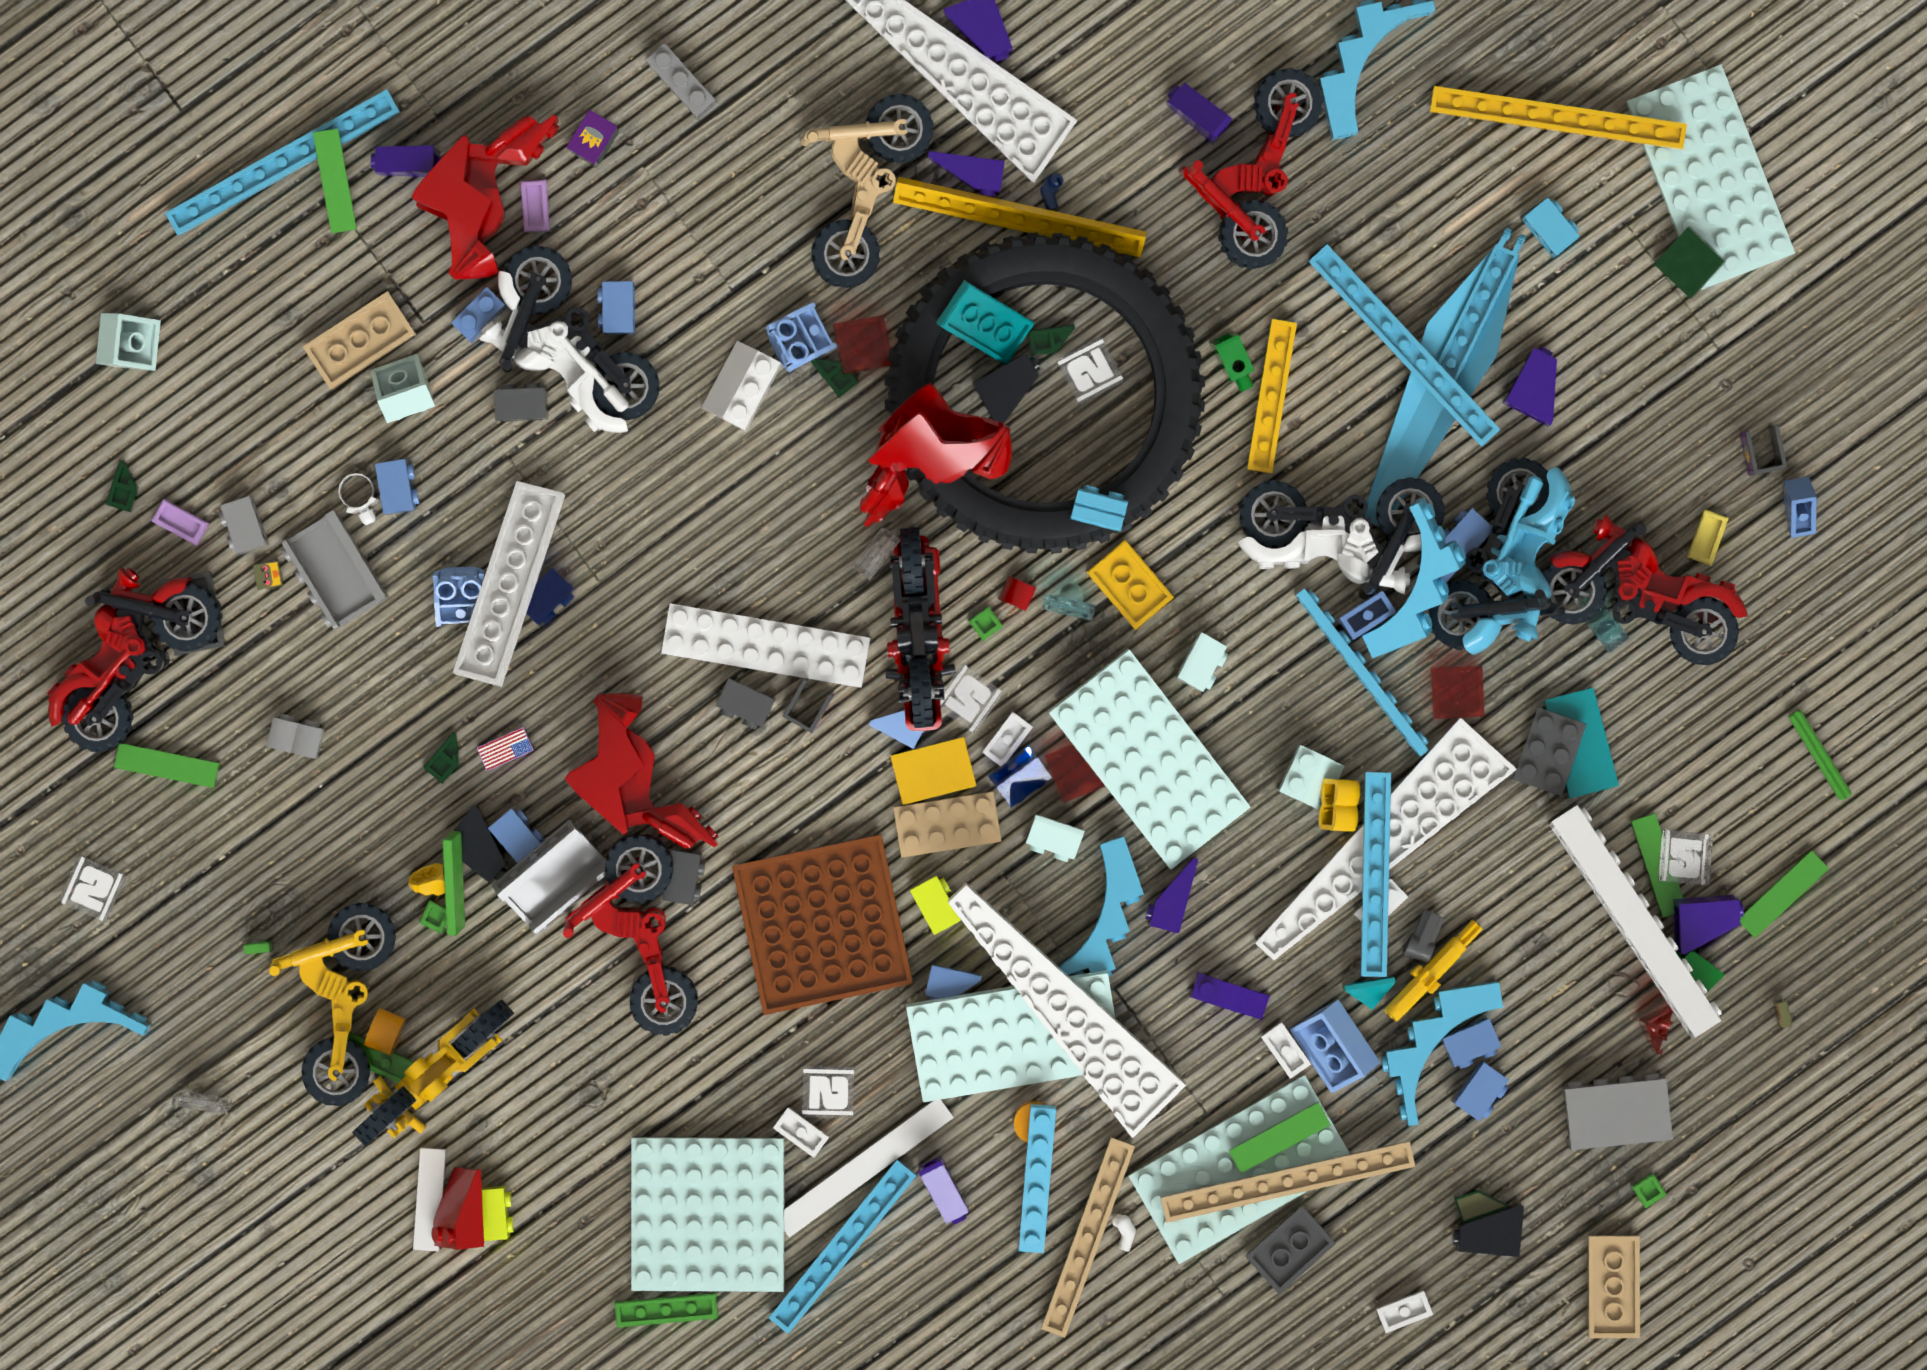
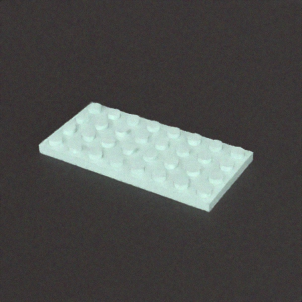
(1717, 176)
(1149, 759)
(990, 1041)
(1208, 1162)

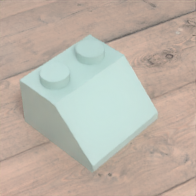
(128, 341)
(402, 388)
(1201, 662)
(1306, 776)
(1054, 837)

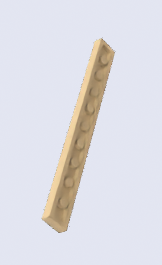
(1287, 1181)

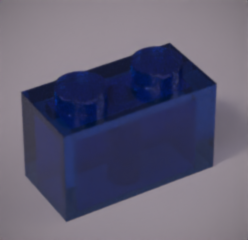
(548, 596)
(1020, 777)

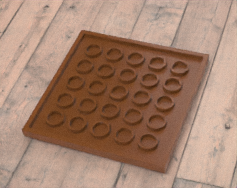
(822, 924)

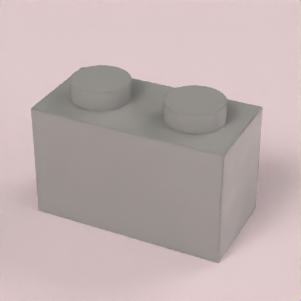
(243, 525)

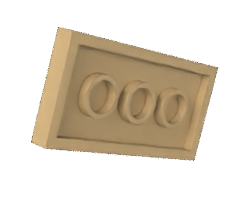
(359, 340)
(947, 824)
(1613, 1286)

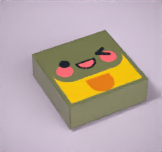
(268, 575)
(1782, 1013)

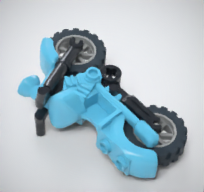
(1523, 522)

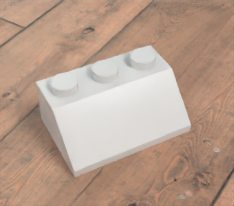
(741, 385)

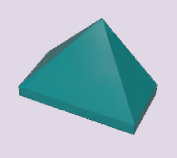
(1370, 991)

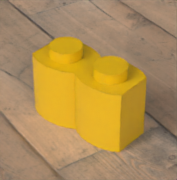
(1339, 804)

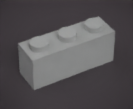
(681, 82)

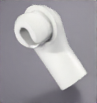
(1126, 1229)

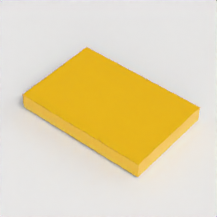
(1130, 584)
(933, 771)

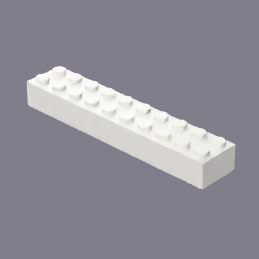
(1635, 922)

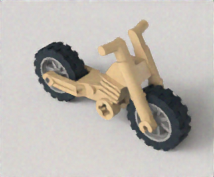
(863, 172)

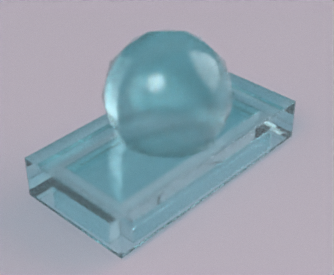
(1069, 602)
(1607, 629)

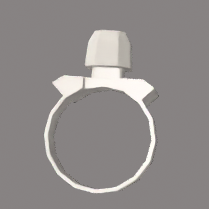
(366, 515)

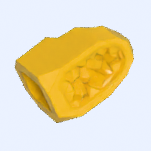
(428, 880)

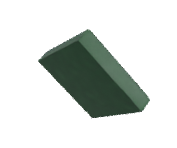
(1690, 262)

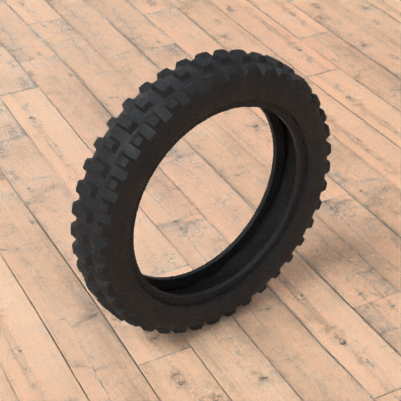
(1142, 305)

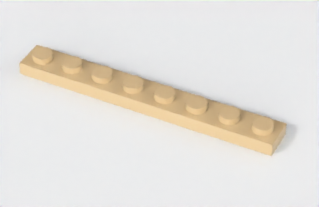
(1087, 1237)

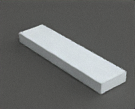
(429, 1195)

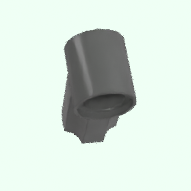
(1421, 943)

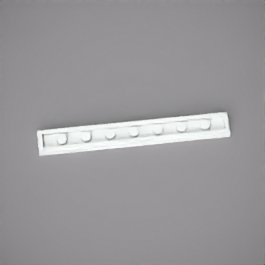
(865, 1166)

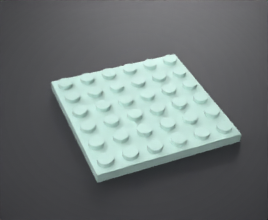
(707, 1214)

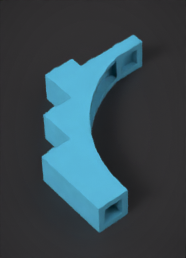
(1340, 89)
(1429, 590)
(1121, 886)
(90, 1005)
(1454, 1007)

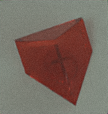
(1656, 1027)

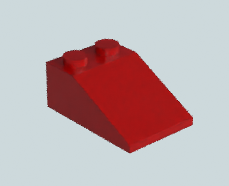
(460, 1212)

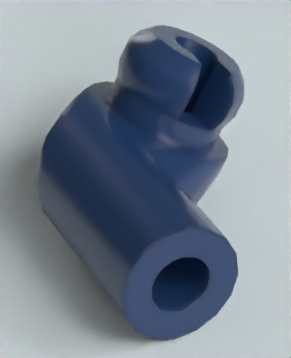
(1049, 189)

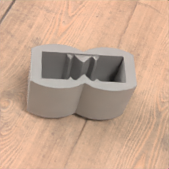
(295, 737)

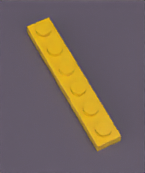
(1271, 396)

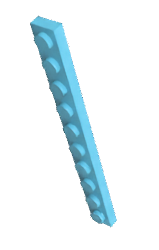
(278, 164)
(1404, 345)

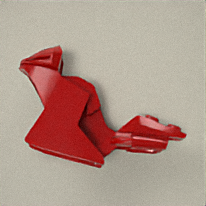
(467, 195)
(938, 442)
(621, 776)

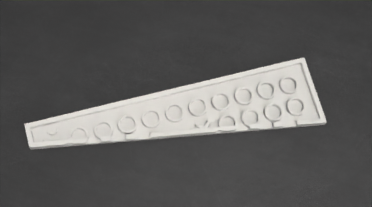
(997, 103)
(1429, 797)
(1108, 1055)

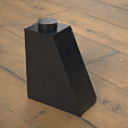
(1007, 386)
(480, 846)
(1492, 1233)

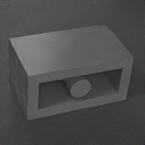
(521, 404)
(745, 703)
(686, 870)

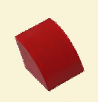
(1017, 593)

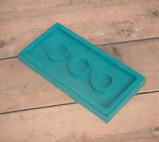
(985, 322)
(1593, 763)

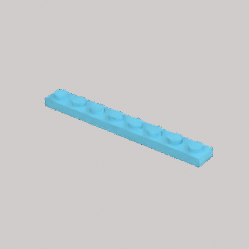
(1356, 663)
(1375, 874)
(842, 1246)

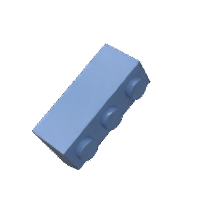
(1335, 1046)

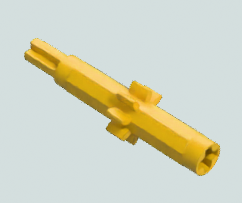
(1426, 977)

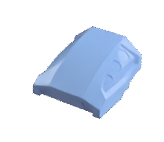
(799, 337)
(456, 593)

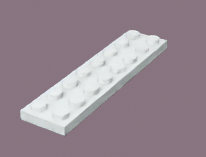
(509, 583)
(765, 645)

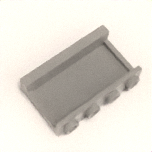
(334, 570)
(552, 877)
(1617, 1112)

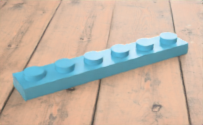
(1037, 1178)

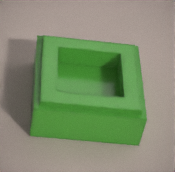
(985, 623)
(434, 916)
(258, 947)
(1648, 1190)

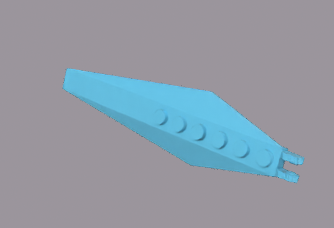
(1465, 343)

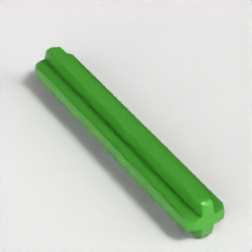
(1820, 755)

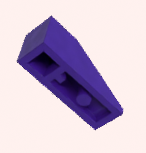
(975, 172)
(1171, 904)
(1229, 996)

